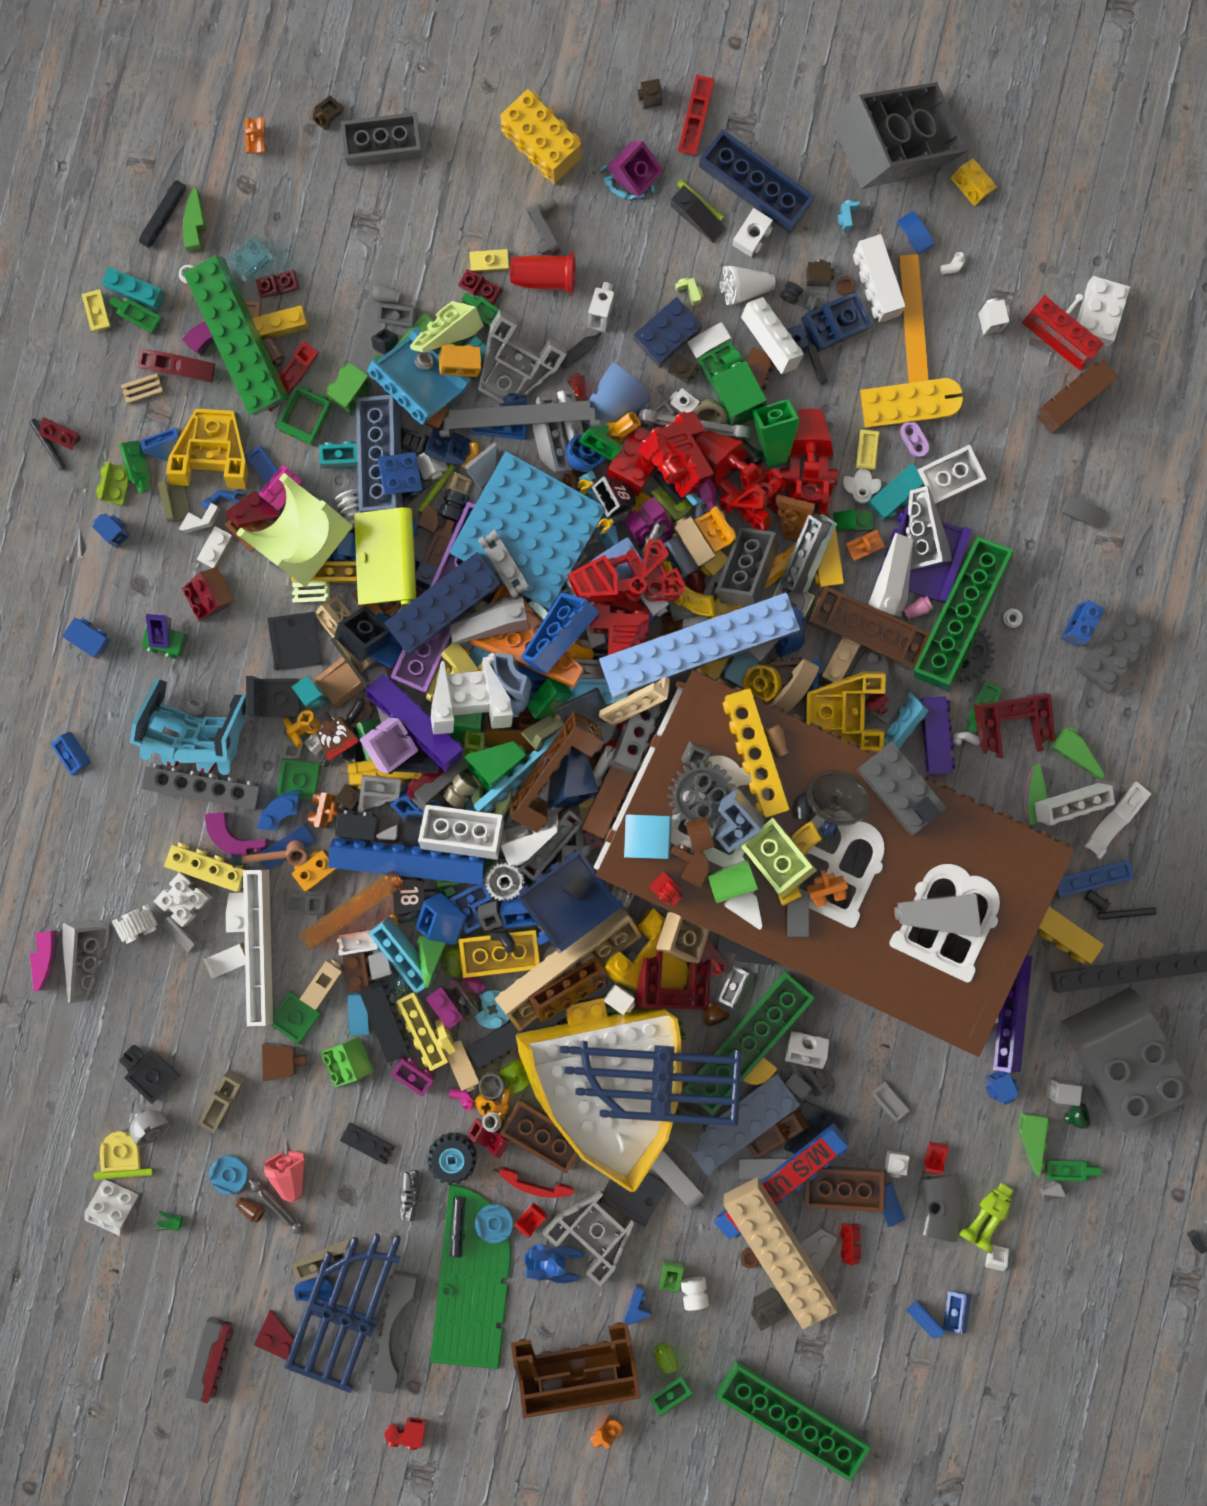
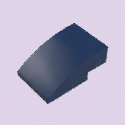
(836, 321)

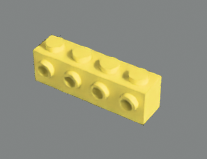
(205, 867)
(422, 1029)

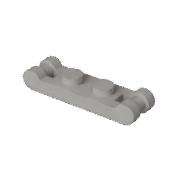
(504, 564)

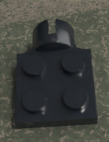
(147, 1072)

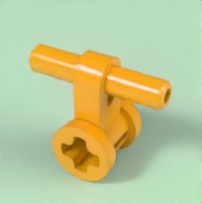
(302, 726)
(494, 1106)

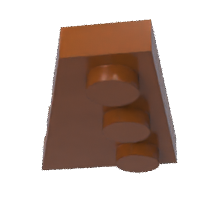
(793, 516)

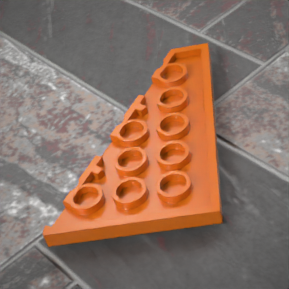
(565, 669)

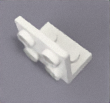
(110, 1207)

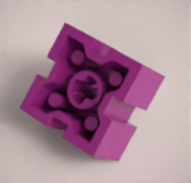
(642, 522)

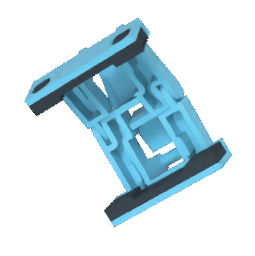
(194, 733)

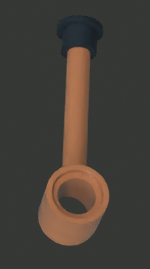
(296, 860)

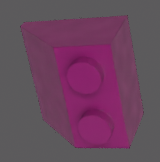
(635, 168)

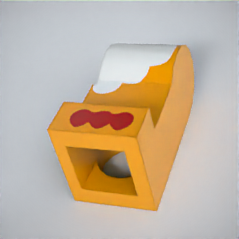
(581, 650)

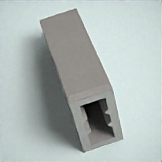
(948, 914)

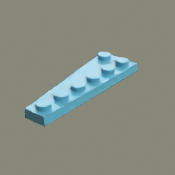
(506, 785)

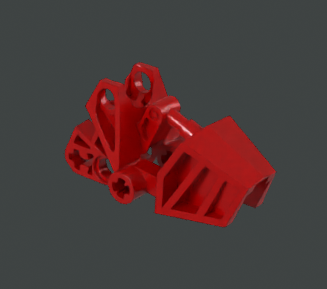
(817, 480)
(758, 484)
(600, 583)

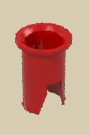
(544, 272)

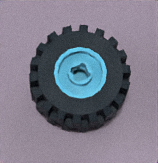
(452, 1158)

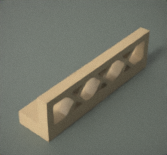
(330, 620)
(636, 702)

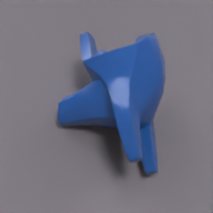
(549, 1263)

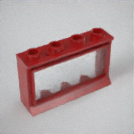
(1062, 333)

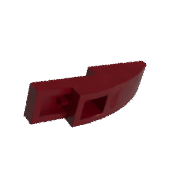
(176, 365)

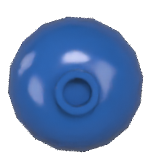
(581, 456)

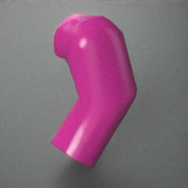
(464, 1096)

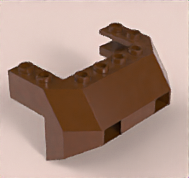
(576, 1376)

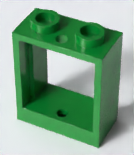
(306, 393)

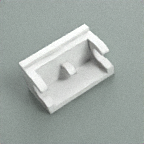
(356, 943)

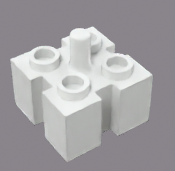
(182, 899)

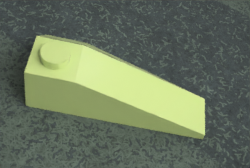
(452, 324)

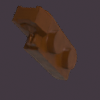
(439, 544)

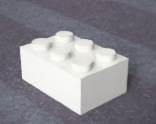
(1103, 308)

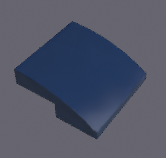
(447, 449)

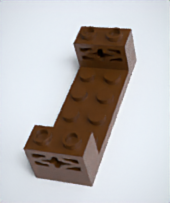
(868, 627)
(526, 805)

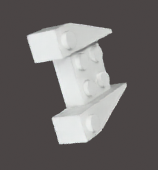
(468, 695)

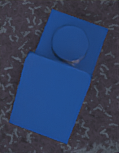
(634, 1311)

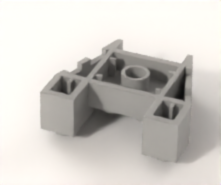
(595, 1230)

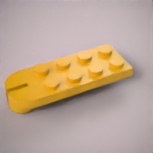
(910, 402)

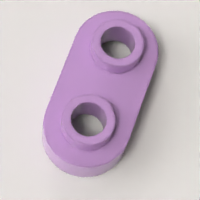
(915, 439)

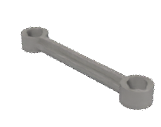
(736, 432)

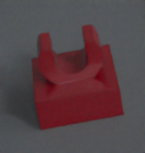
(877, 702)

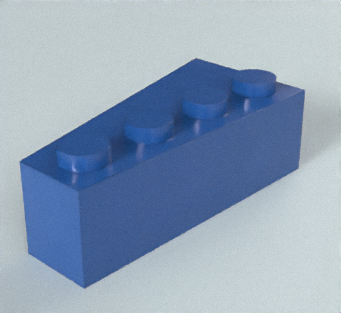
(558, 631)

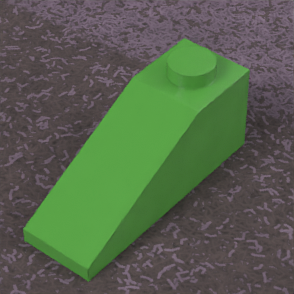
(1075, 750)
(429, 957)

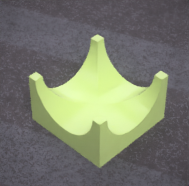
(301, 535)

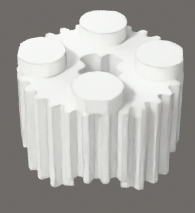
(507, 889)
(134, 924)

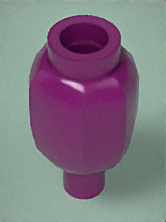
(708, 493)
(474, 982)

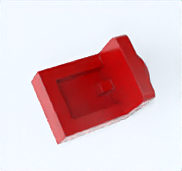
(935, 1157)
(530, 1220)

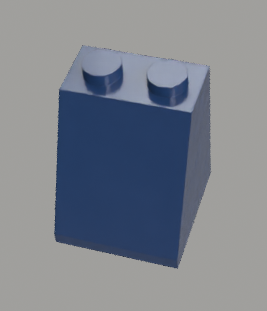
(572, 782)

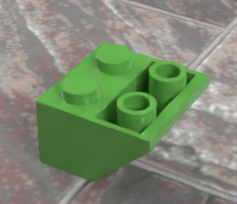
(347, 1062)

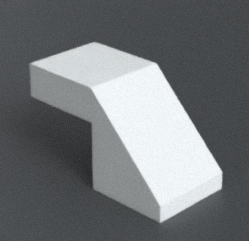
(193, 523)

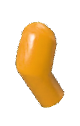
(474, 452)

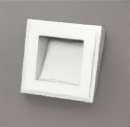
(998, 1258)

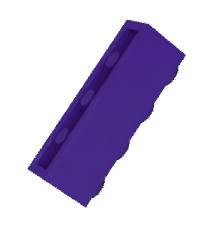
(936, 736)

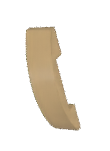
(796, 688)

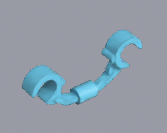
(620, 193)

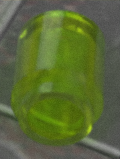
(665, 1358)

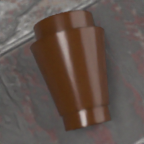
(250, 1209)

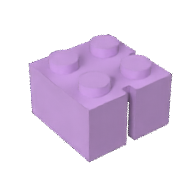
(388, 748)

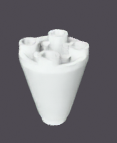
(744, 284)

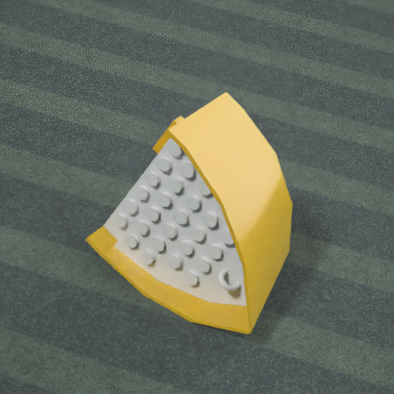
(613, 1146)

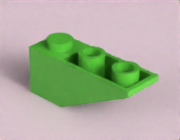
(1033, 1135)

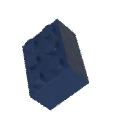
(667, 332)

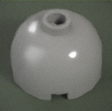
(147, 1126)

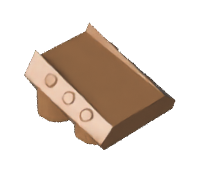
(339, 683)

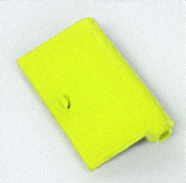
(390, 562)

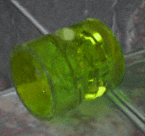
(509, 1074)

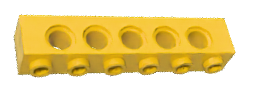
(745, 700)

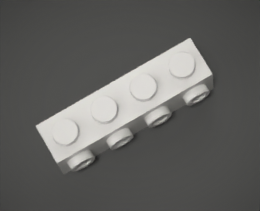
(772, 335)
(1074, 803)

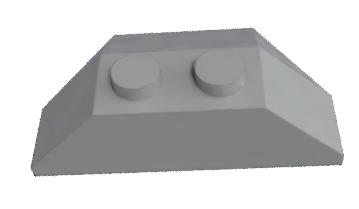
(552, 441)

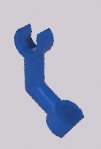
(221, 494)

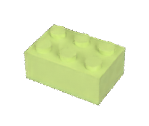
(778, 858)

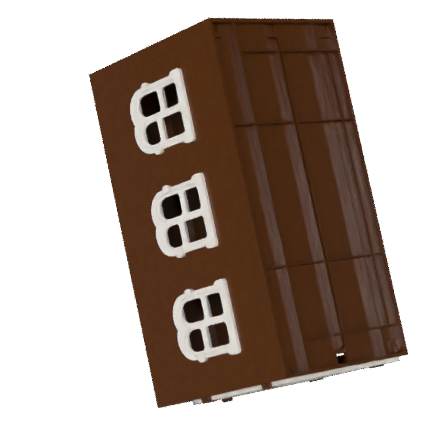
(862, 946)

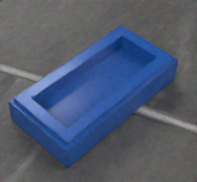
(261, 463)

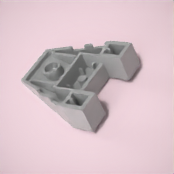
(513, 366)

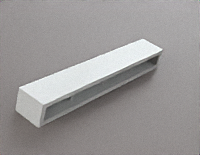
(258, 947)

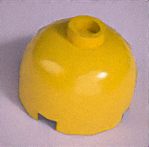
(763, 681)

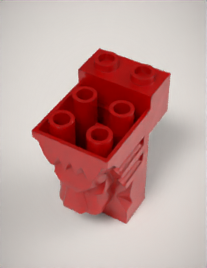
(678, 454)
(623, 628)

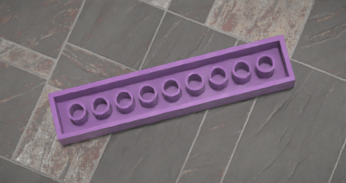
(421, 667)

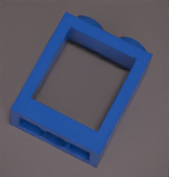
(1087, 617)

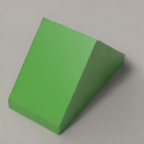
(671, 1275)

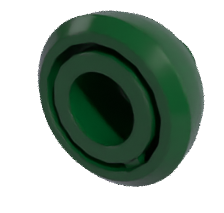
(1078, 1116)

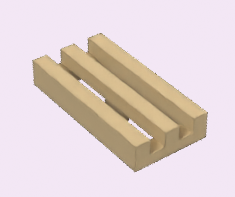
(141, 381)

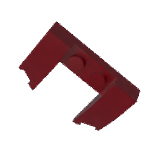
(990, 714)
(651, 995)

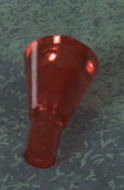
(578, 385)

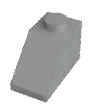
(379, 964)

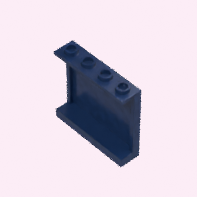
(559, 913)

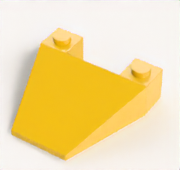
(209, 444)
(841, 708)
(627, 973)

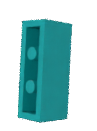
(133, 289)
(896, 493)
(310, 693)

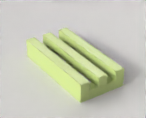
(326, 591)

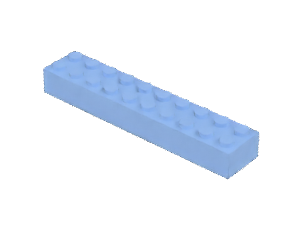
(699, 645)

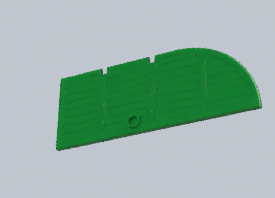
(470, 1292)

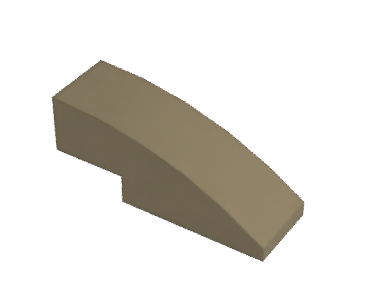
(221, 1101)

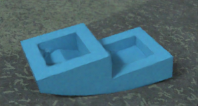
(357, 1016)

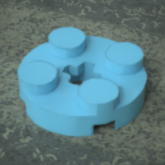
(489, 1020)

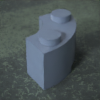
(513, 682)

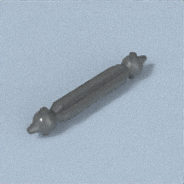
(277, 1207)

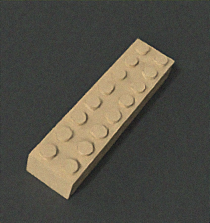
(601, 942)
(780, 1253)

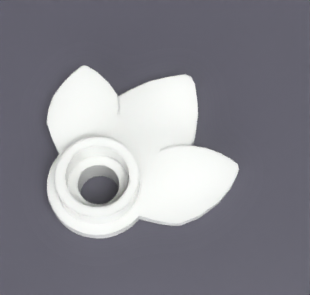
(862, 483)

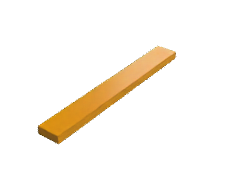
(913, 318)

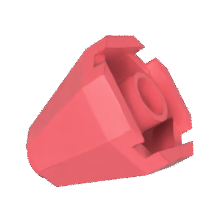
(286, 1174)

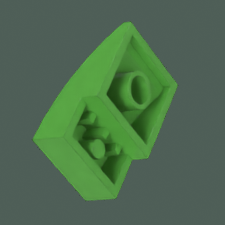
(732, 881)

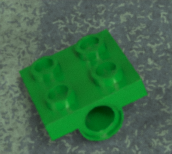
(718, 359)

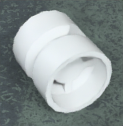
(695, 1296)

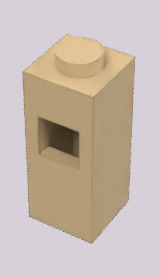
(693, 541)
(322, 984)
(463, 1067)

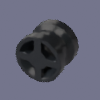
(791, 292)

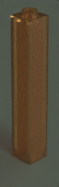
(351, 910)

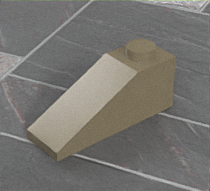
(310, 1265)

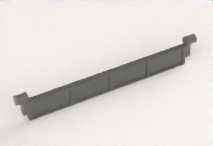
(520, 415)

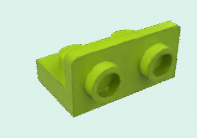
(113, 484)
(674, 511)

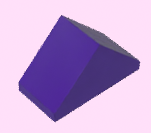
(158, 630)

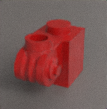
(666, 888)
(411, 1436)

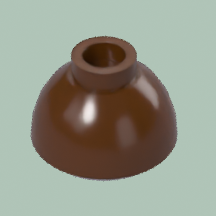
(715, 1014)

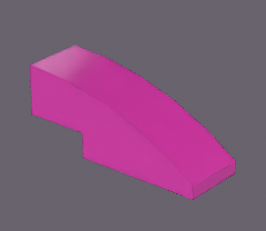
(43, 959)

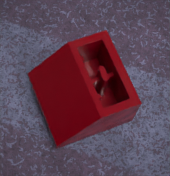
(208, 593)

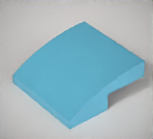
(647, 836)

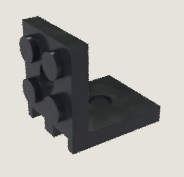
(262, 693)

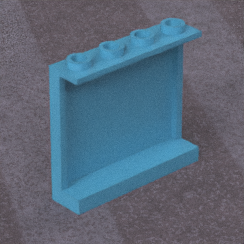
(417, 390)

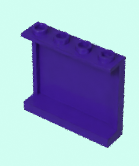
(935, 580)

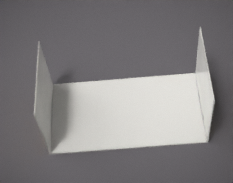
(225, 960)

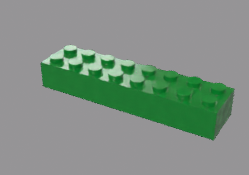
(236, 335)
(963, 614)
(754, 1035)
(792, 1420)

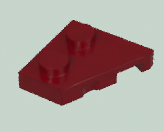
(251, 510)
(274, 1337)

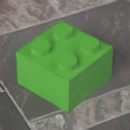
(350, 385)

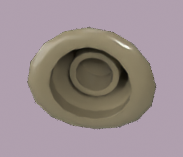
(711, 411)

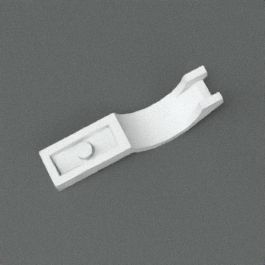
(1117, 819)

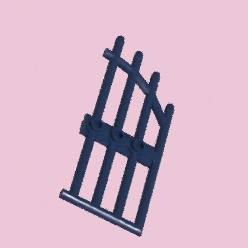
(662, 1080)
(342, 1315)

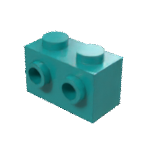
(338, 455)

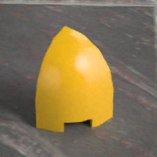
(761, 1072)

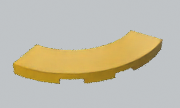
(694, 601)
(805, 839)

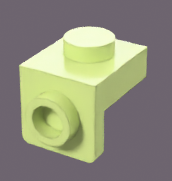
(694, 292)

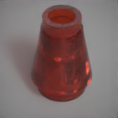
(696, 582)

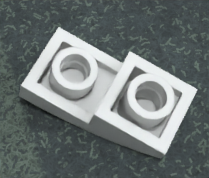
(709, 340)

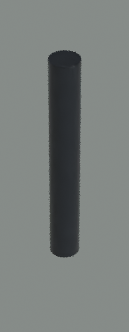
(47, 444)
(1126, 913)

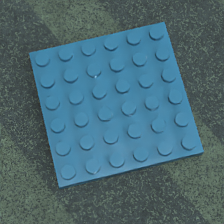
(538, 522)

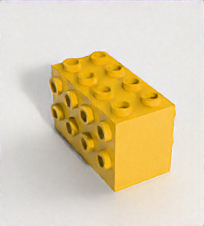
(541, 136)

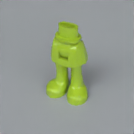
(997, 1206)

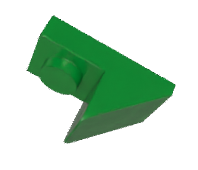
(597, 440)
(853, 520)

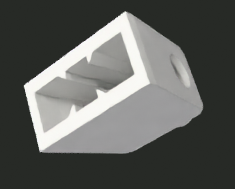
(600, 307)

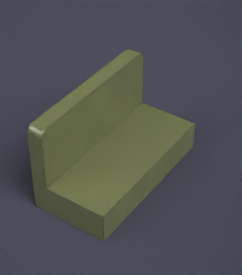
(174, 501)
(541, 731)

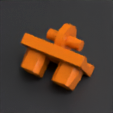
(254, 136)
(865, 545)
(325, 811)
(827, 885)
(606, 1432)

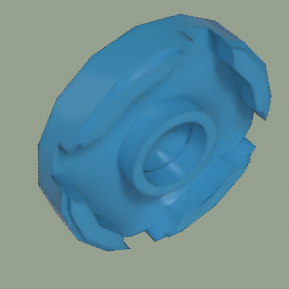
(229, 1174)
(494, 1223)

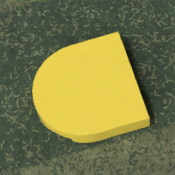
(119, 1153)

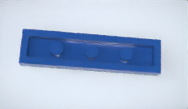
(1095, 878)

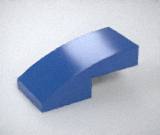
(916, 232)

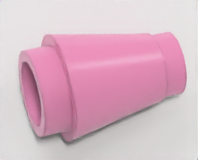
(918, 608)

